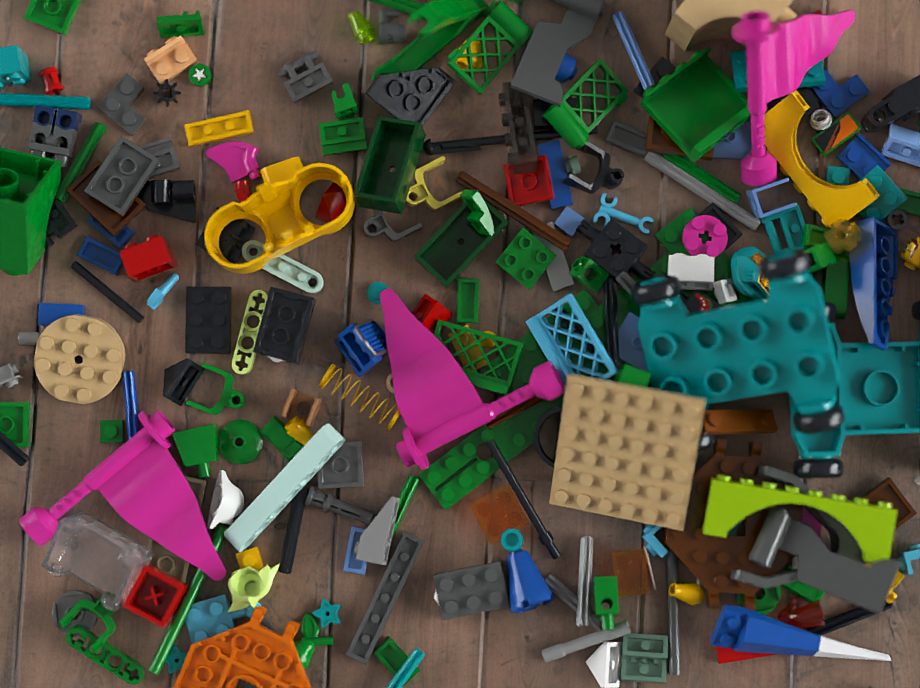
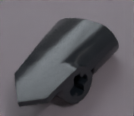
(170, 198)

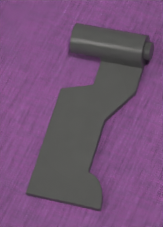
(549, 45)
(821, 567)

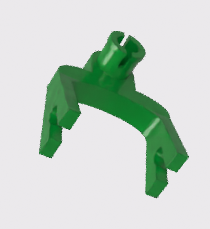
(226, 397)
(100, 611)

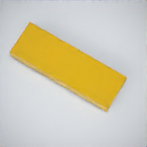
(219, 128)

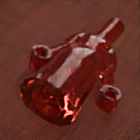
(802, 617)

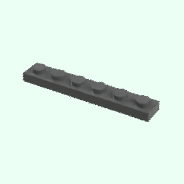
(385, 597)

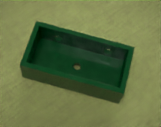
(392, 145)
(442, 253)

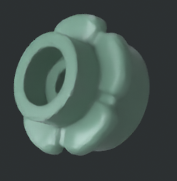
(573, 165)

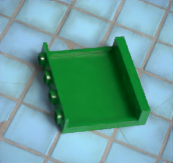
(696, 105)

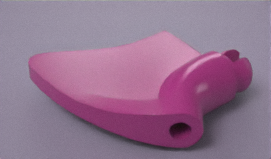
(236, 159)

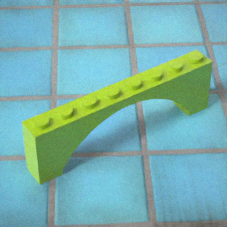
(733, 500)

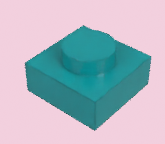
(837, 175)

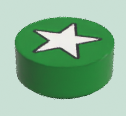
(200, 75)

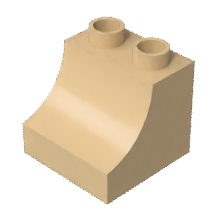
(714, 19)

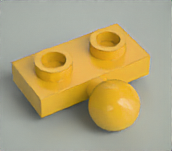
(474, 352)

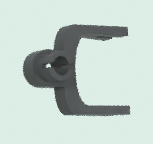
(382, 226)

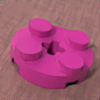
(715, 230)

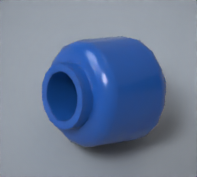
(567, 69)

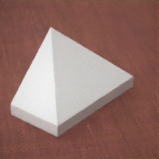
(606, 664)

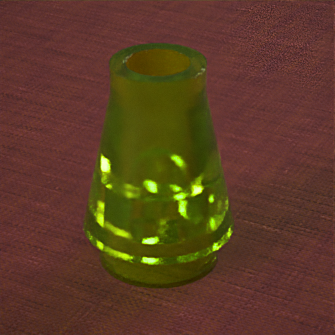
(361, 28)

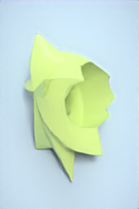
(250, 585)

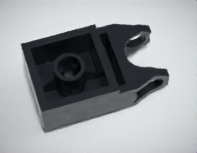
(898, 104)

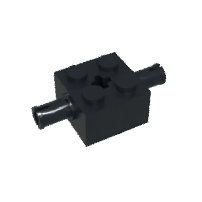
(615, 237)

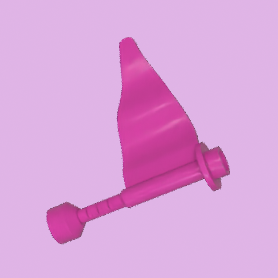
(776, 66)
(435, 391)
(146, 492)

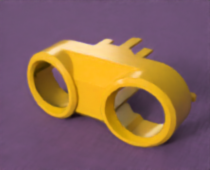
(279, 215)

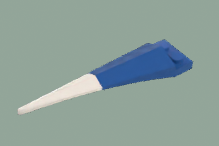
(757, 633)

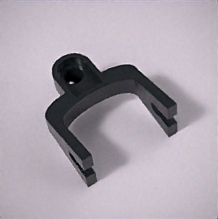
(605, 174)

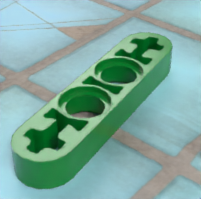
(103, 658)

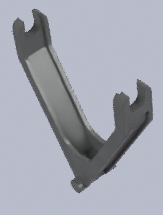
(841, 538)

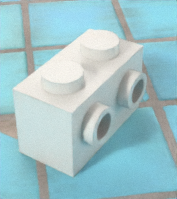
(692, 271)

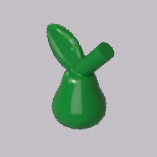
(306, 645)

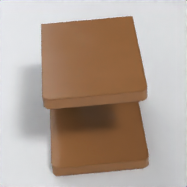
(294, 399)

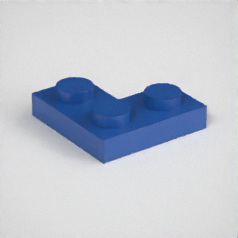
(836, 98)

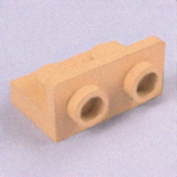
(170, 59)

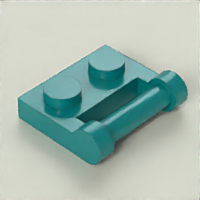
(792, 227)

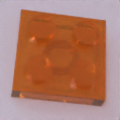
(498, 513)

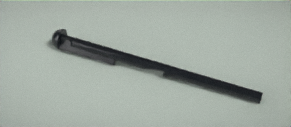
(474, 144)

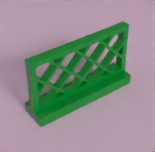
(478, 379)

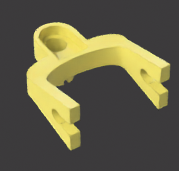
(421, 192)

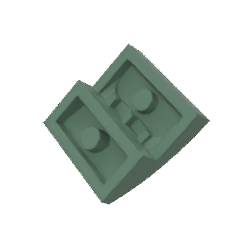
(644, 658)

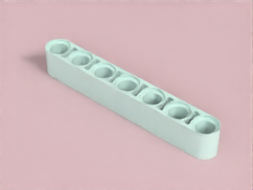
(284, 487)

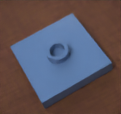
(736, 145)
(630, 343)

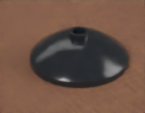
(547, 434)

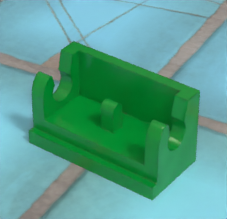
(345, 106)

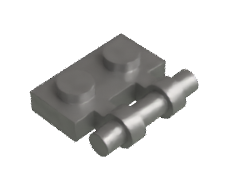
(309, 81)

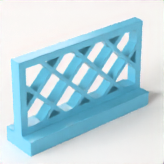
(559, 354)

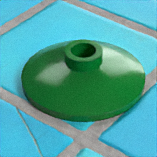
(252, 442)

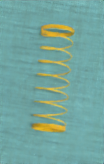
(325, 380)

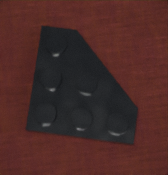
(411, 93)

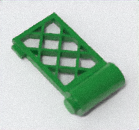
(504, 23)
(568, 122)

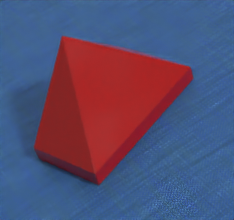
(332, 204)

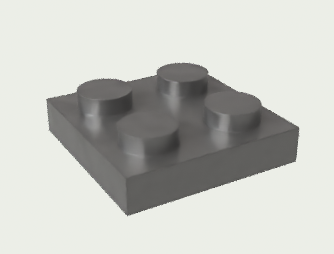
(343, 468)

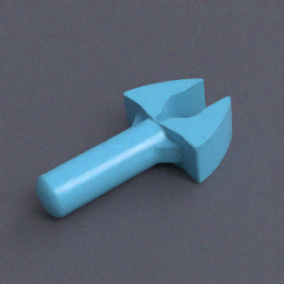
(157, 296)

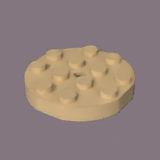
(101, 354)

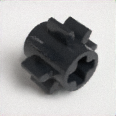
(173, 92)

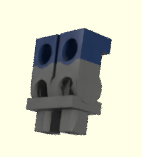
(54, 133)

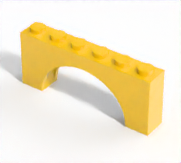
(830, 200)

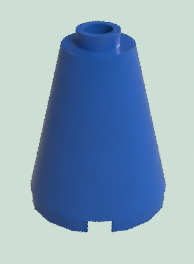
(525, 583)

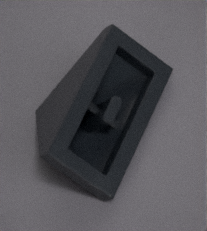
(180, 380)

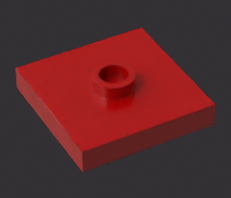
(530, 187)

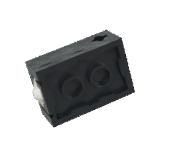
(284, 325)

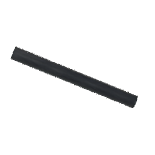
(106, 291)

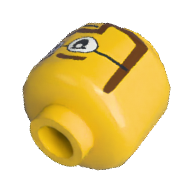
(911, 254)

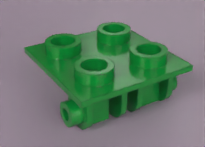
(525, 258)

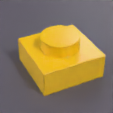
(250, 558)

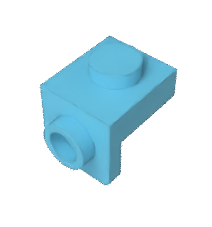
(653, 545)
(906, 556)

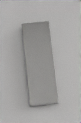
(558, 269)

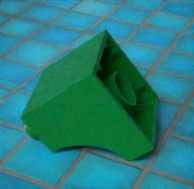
(26, 200)

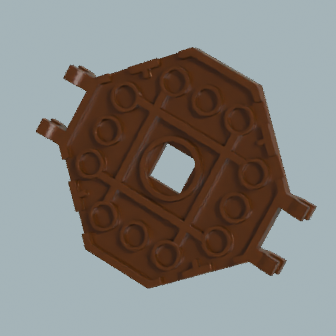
(715, 557)

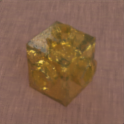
(835, 236)

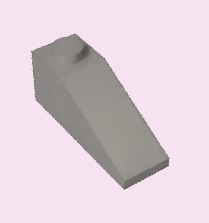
(377, 538)

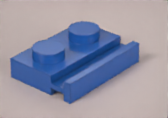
(862, 157)

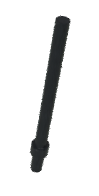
(544, 536)

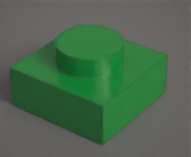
(111, 431)

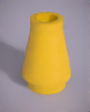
(298, 430)
(688, 592)

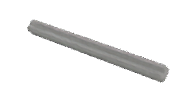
(702, 190)

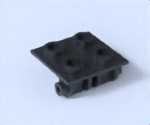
(231, 239)

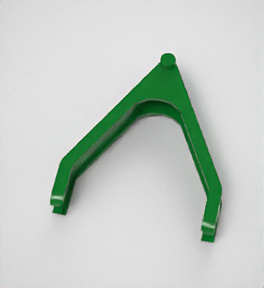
(444, 23)

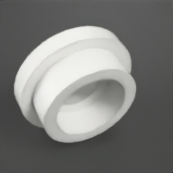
(820, 119)

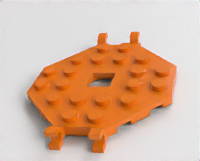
(246, 654)

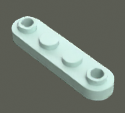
(286, 268)

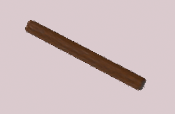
(514, 211)

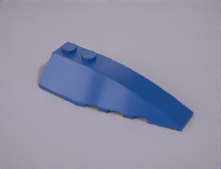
(872, 273)

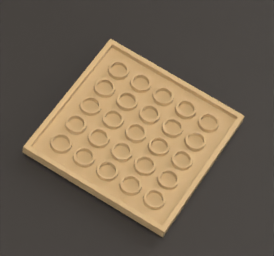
(626, 451)

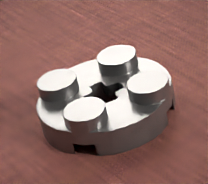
(66, 603)

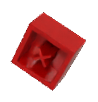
(148, 258)
(155, 595)

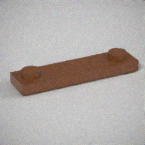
(738, 422)

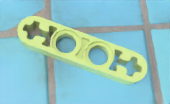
(247, 331)

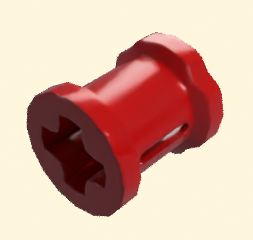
(54, 88)

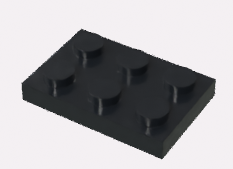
(208, 320)

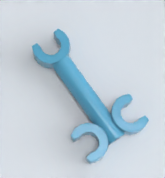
(607, 211)

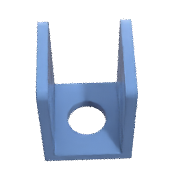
(755, 205)

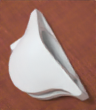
(226, 502)

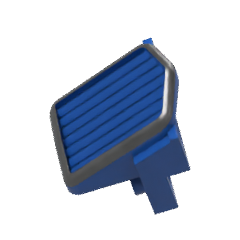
(362, 345)

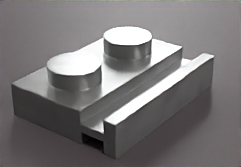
(166, 153)

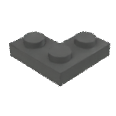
(118, 104)

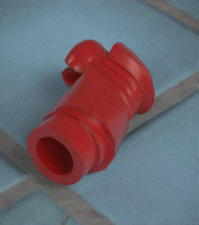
(242, 190)

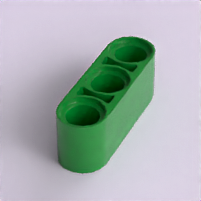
(835, 284)

